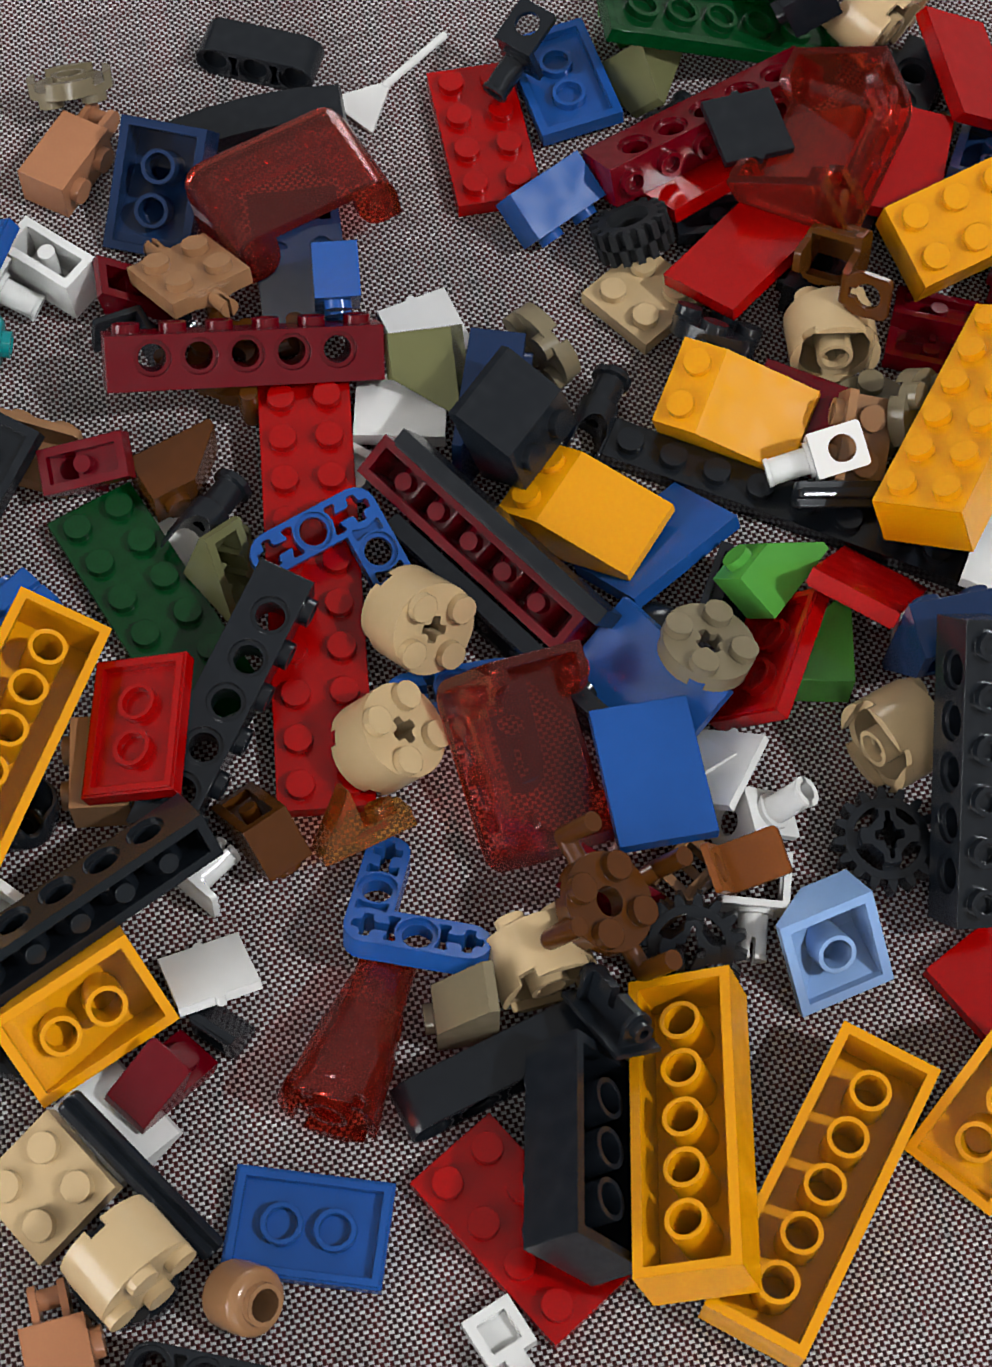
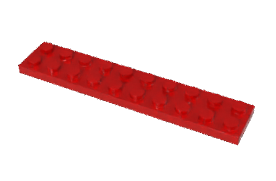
(303, 463)

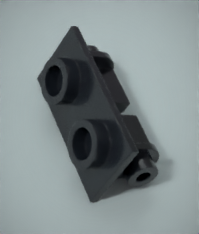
(610, 1015)

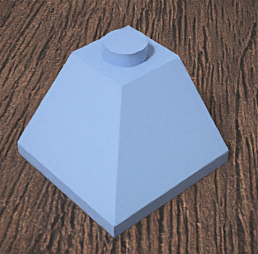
(833, 942)

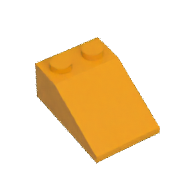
(733, 405)
(589, 513)
(83, 1017)
(958, 1131)

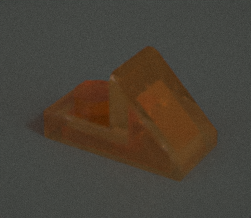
(348, 832)

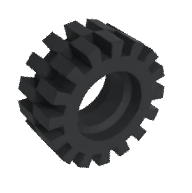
(632, 232)

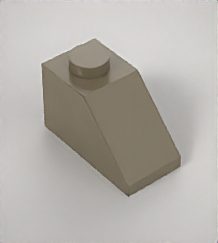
(463, 1008)

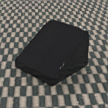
(222, 1030)

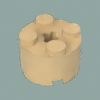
(871, 21)
(827, 337)
(419, 620)
(892, 733)
(388, 738)
(527, 972)
(127, 1262)

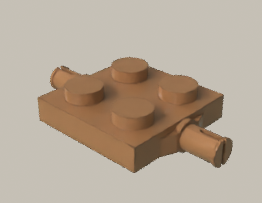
(190, 276)

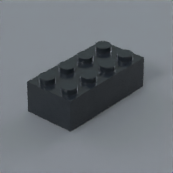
(577, 1158)

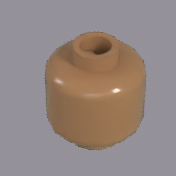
(242, 1298)

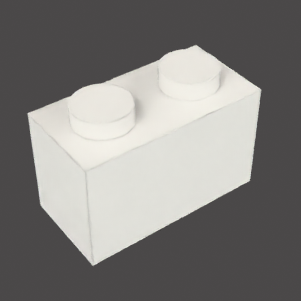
(52, 267)

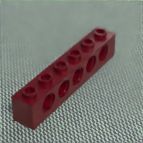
(674, 138)
(358, 362)
(474, 546)

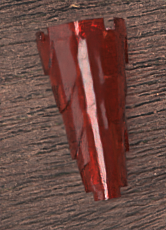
(351, 1055)

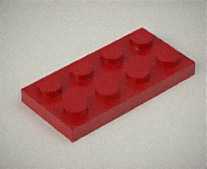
(480, 138)
(480, 1201)

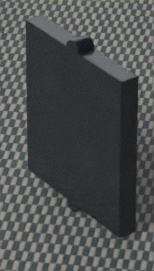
(747, 126)

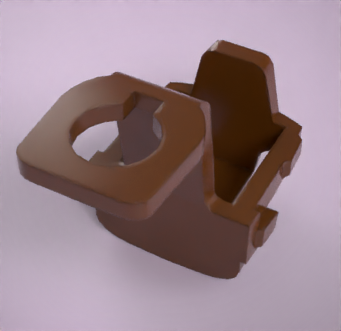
(855, 249)

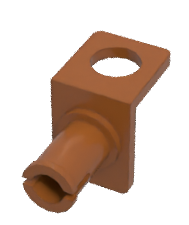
(746, 861)

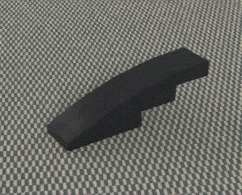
(258, 113)

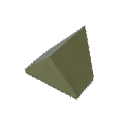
(642, 77)
(428, 362)
(222, 565)

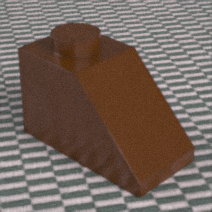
(176, 470)
(262, 831)

